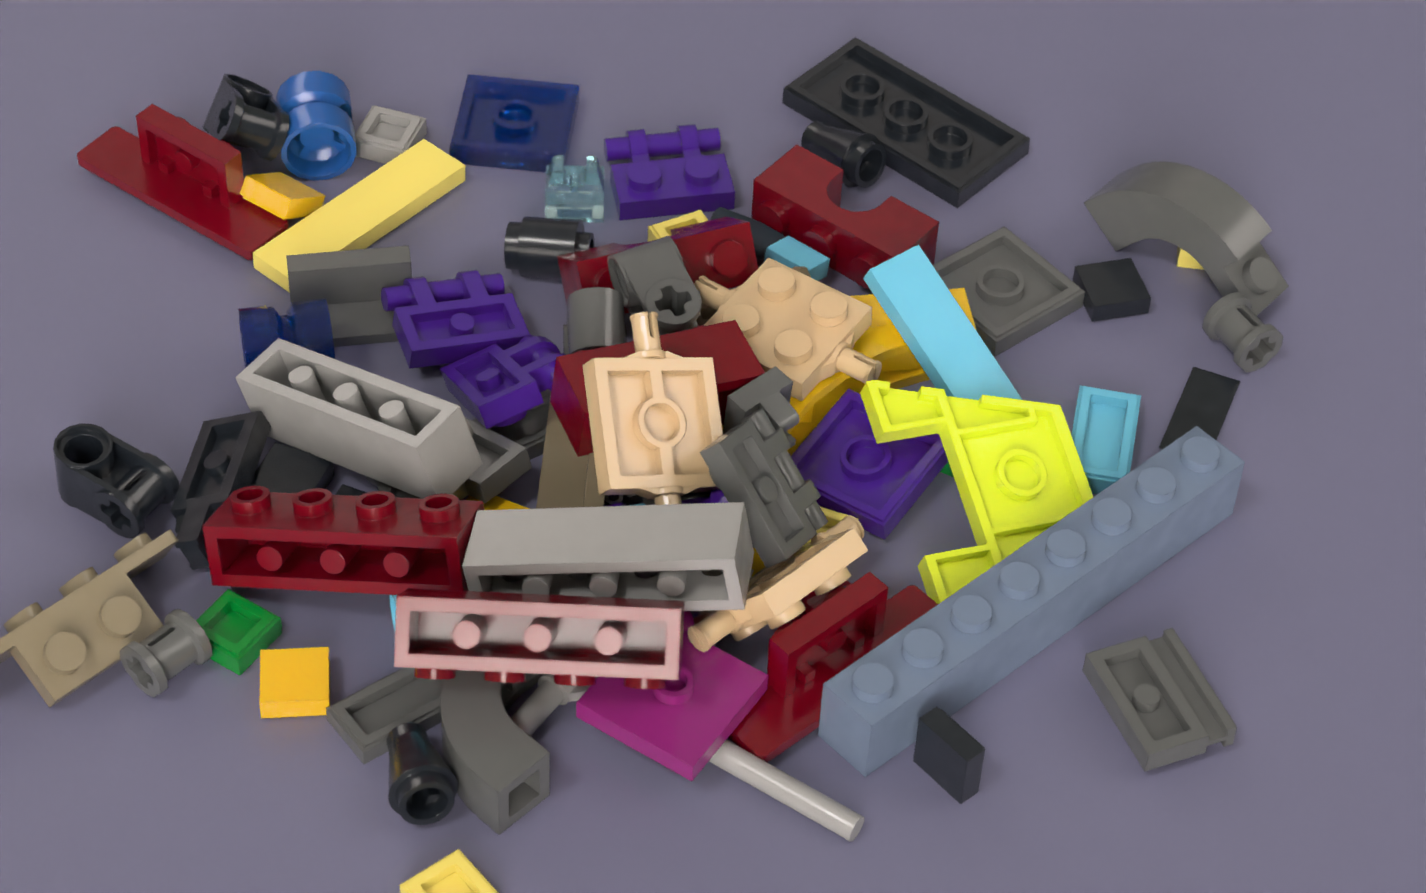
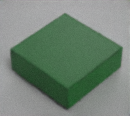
(238, 630)

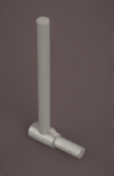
(728, 757)

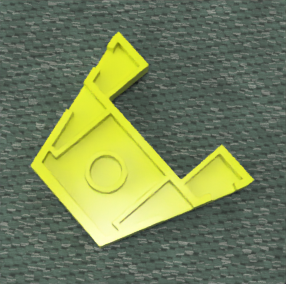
(1008, 462)

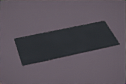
(1202, 404)

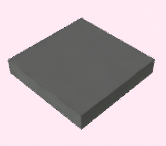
(1009, 289)

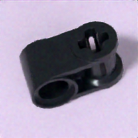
(247, 117)
(110, 478)

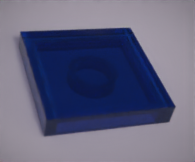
(514, 123)

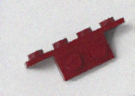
(184, 177)
(814, 650)

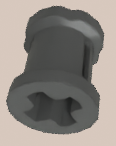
(1242, 331)
(166, 652)

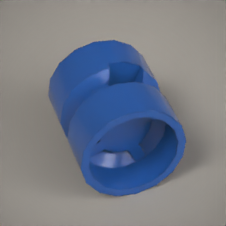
(320, 125)

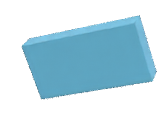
(1105, 434)

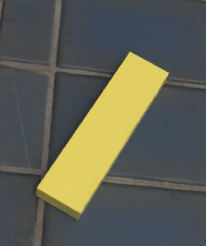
(365, 209)

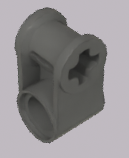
(657, 281)
(594, 319)

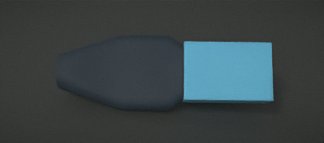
(780, 248)

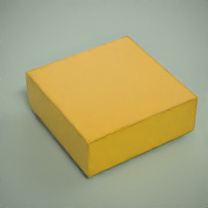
(281, 195)
(294, 682)

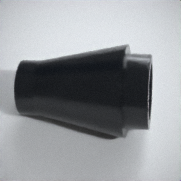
(851, 150)
(419, 779)

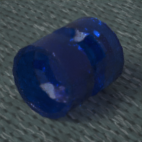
(305, 324)

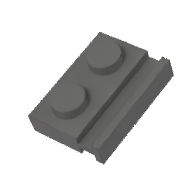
(1158, 699)

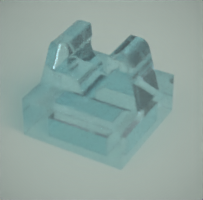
(575, 190)

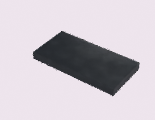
(921, 125)

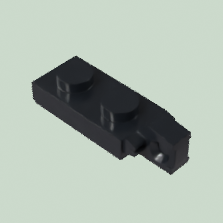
(219, 464)

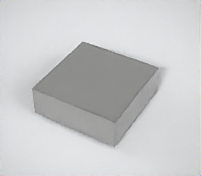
(388, 134)

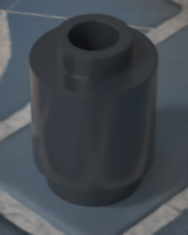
(537, 242)

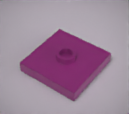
(686, 719)

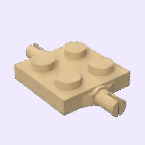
(795, 324)
(652, 418)
(777, 591)

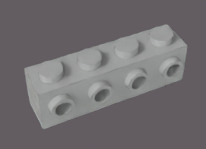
(361, 420)
(616, 552)

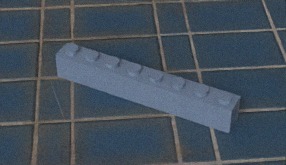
(1028, 600)

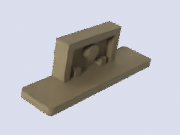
(88, 626)

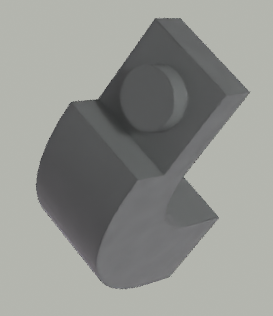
(1197, 215)
(495, 762)

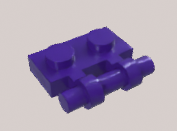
(668, 185)
(452, 317)
(502, 383)

